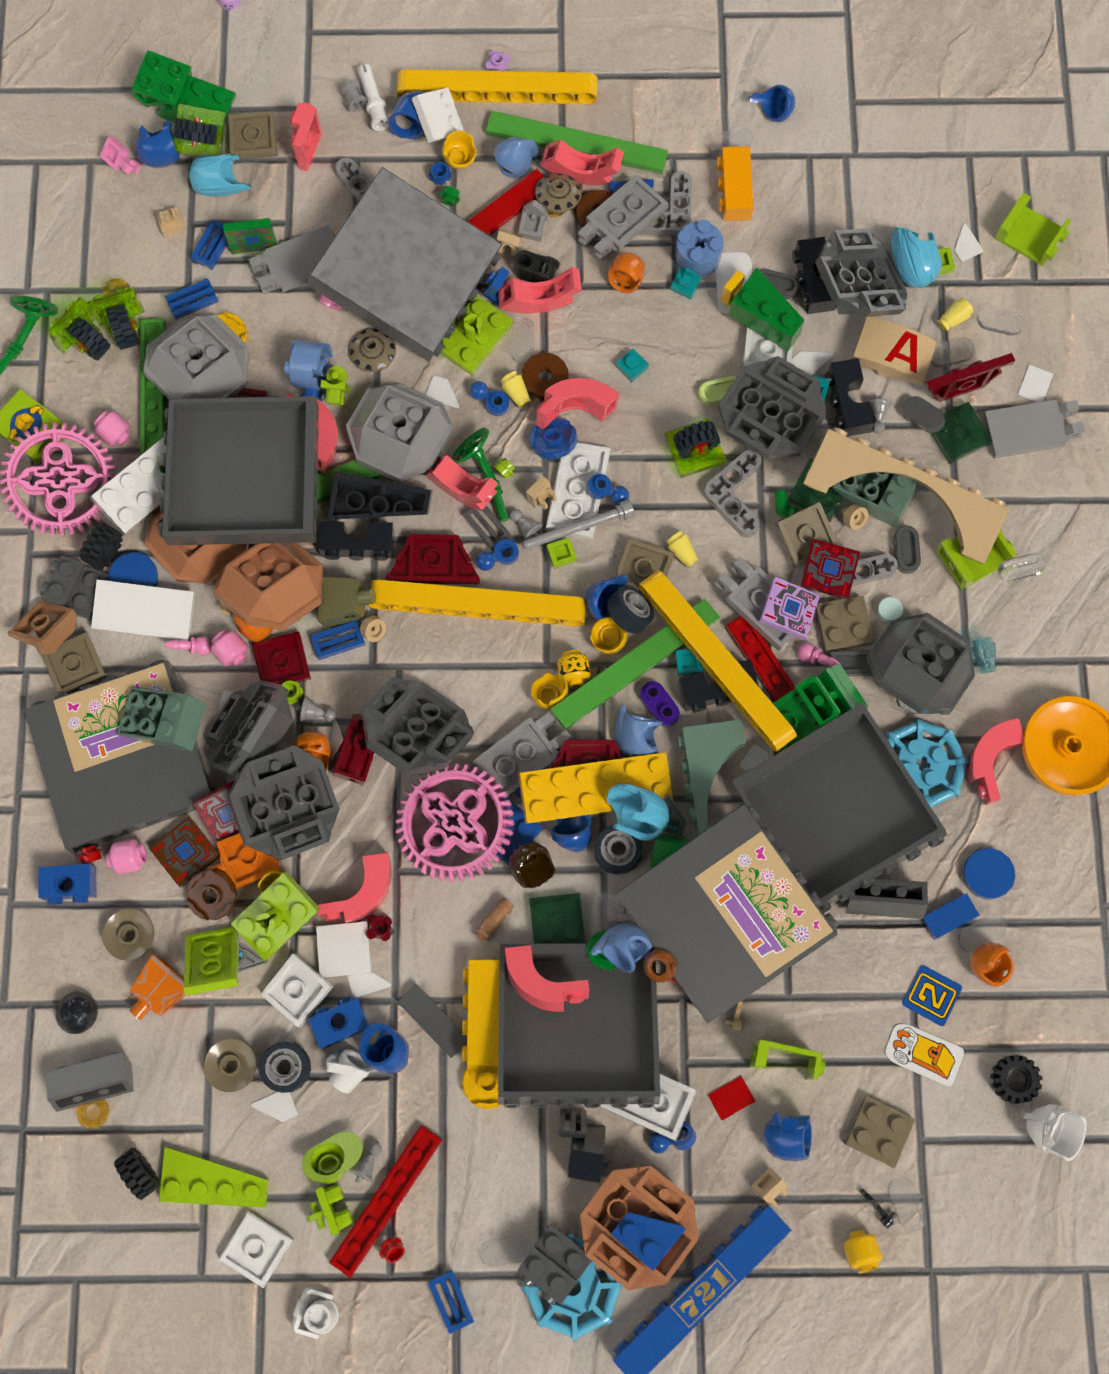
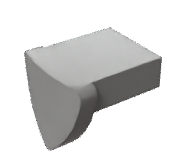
(533, 221)

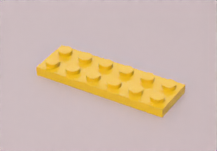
(585, 787)

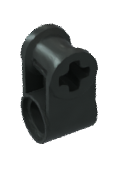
(537, 266)

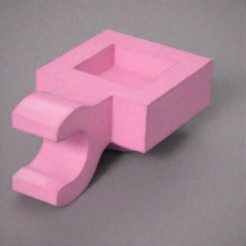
(116, 156)

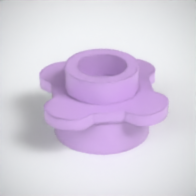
(498, 66)

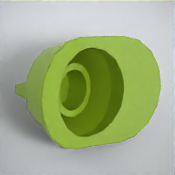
(332, 1157)

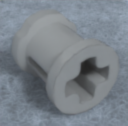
(352, 92)

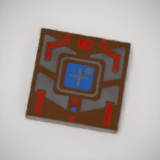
(184, 851)

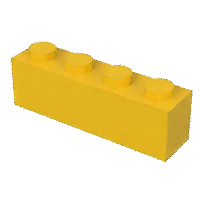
(483, 1014)

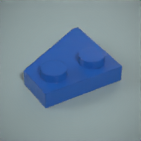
(521, 832)
(647, 1237)

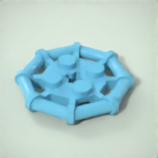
(935, 757)
(578, 1303)

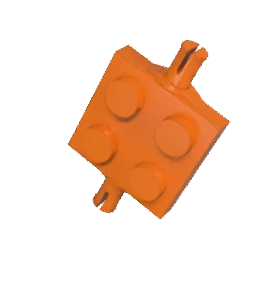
(243, 863)

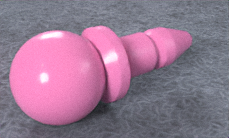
(200, 645)
(808, 653)

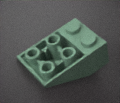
(882, 494)
(162, 718)

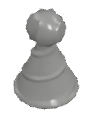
(879, 409)
(528, 527)
(310, 710)
(364, 1167)

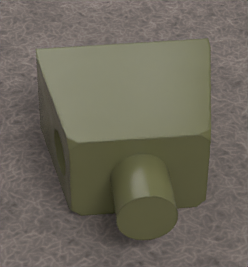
(343, 601)

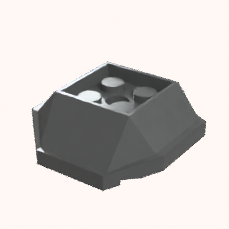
(860, 274)
(779, 388)
(922, 685)
(248, 726)
(414, 727)
(308, 810)

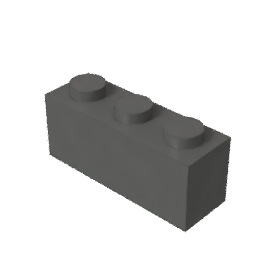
(890, 899)
(89, 1081)

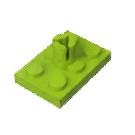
(476, 335)
(275, 916)
(211, 961)

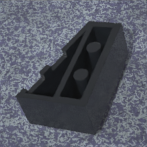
(587, 1155)

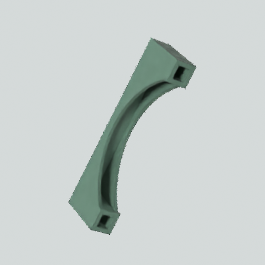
(705, 751)

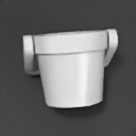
(347, 1070)
(319, 1315)

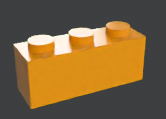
(735, 183)

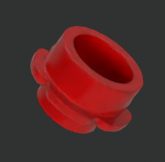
(89, 854)
(392, 1249)

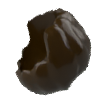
(531, 865)

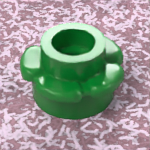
(449, 195)

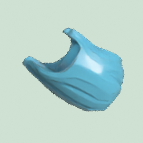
(214, 176)
(915, 259)
(638, 811)

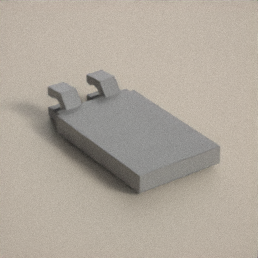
(622, 217)
(291, 260)
(1031, 427)
(749, 598)
(521, 751)

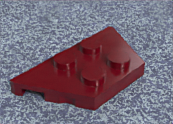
(969, 379)
(433, 561)
(586, 751)

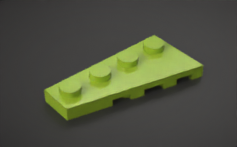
(206, 1182)

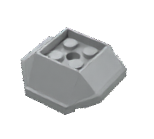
(218, 372)
(394, 450)

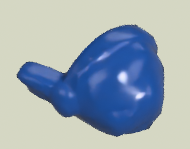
(776, 102)
(600, 592)
(573, 833)

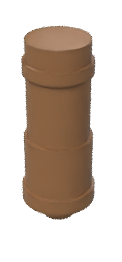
(493, 920)

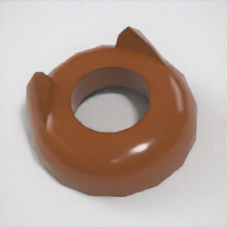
(667, 958)

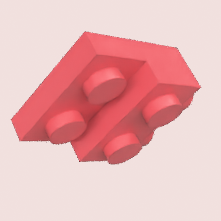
(306, 134)

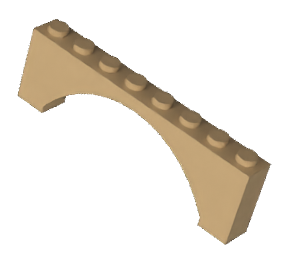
(973, 516)

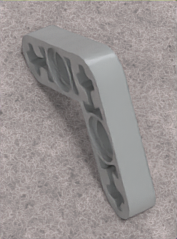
(674, 214)
(727, 496)

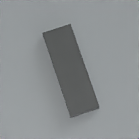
(433, 1021)

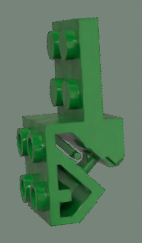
(171, 83)
(818, 702)

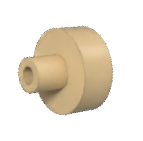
(855, 516)
(373, 628)

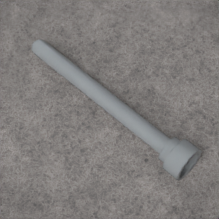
(623, 510)

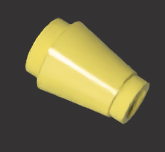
(957, 313)
(515, 389)
(683, 549)

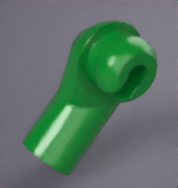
(781, 505)

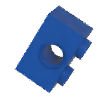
(53, 877)
(323, 1026)

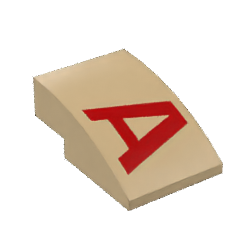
(895, 350)

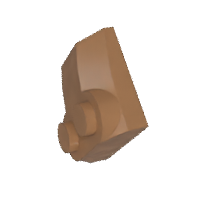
(45, 627)

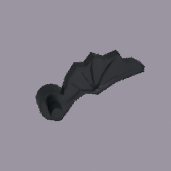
(887, 1221)

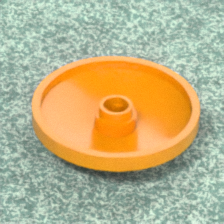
(1068, 745)

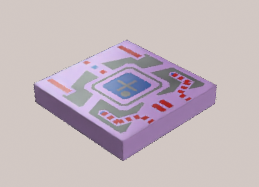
(789, 608)

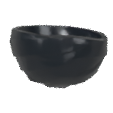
(76, 1012)

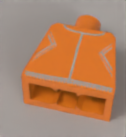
(156, 988)

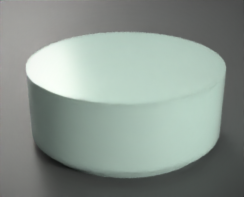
(889, 609)

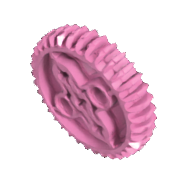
(47, 478)
(420, 792)

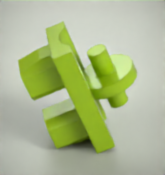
(337, 386)
(335, 1221)

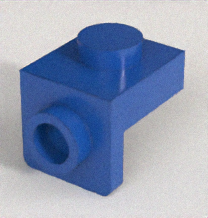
(494, 283)

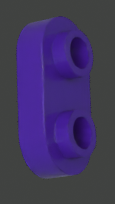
(660, 702)

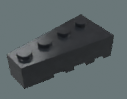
(370, 497)

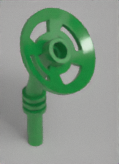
(32, 309)
(473, 449)

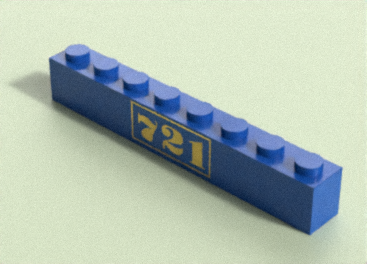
(701, 1293)

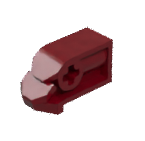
(352, 761)

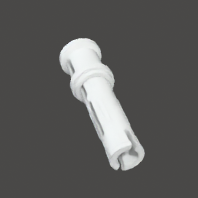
(375, 106)

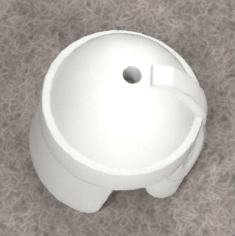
(1056, 1130)

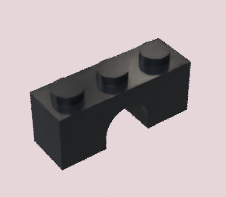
(814, 294)
(851, 416)
(376, 544)
(698, 693)

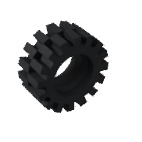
(101, 546)
(1000, 1079)
(136, 1173)

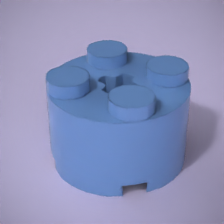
(699, 247)
(308, 364)

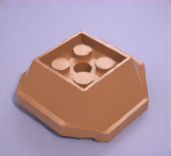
(190, 562)
(271, 585)
(642, 1193)

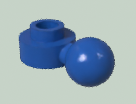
(479, 391)
(616, 493)
(485, 561)
(660, 1143)

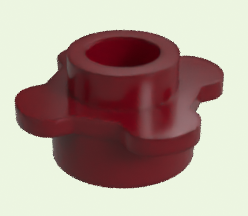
(383, 922)

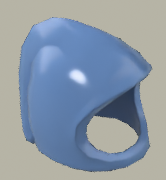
(515, 155)
(635, 734)
(623, 945)

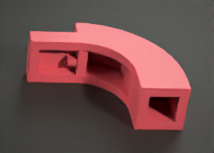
(583, 167)
(540, 297)
(577, 394)
(327, 437)
(462, 485)
(982, 756)
(370, 896)
(535, 988)

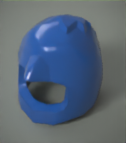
(406, 108)
(157, 148)
(388, 1053)
(788, 1137)

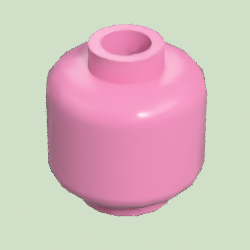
(112, 428)
(229, 648)
(126, 856)

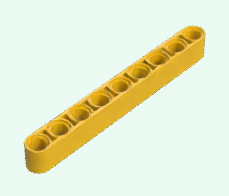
(503, 86)
(478, 603)
(717, 661)

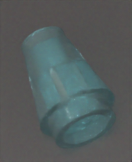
(985, 654)

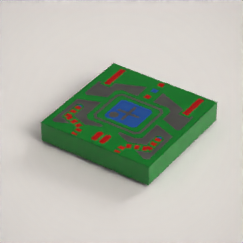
(250, 235)

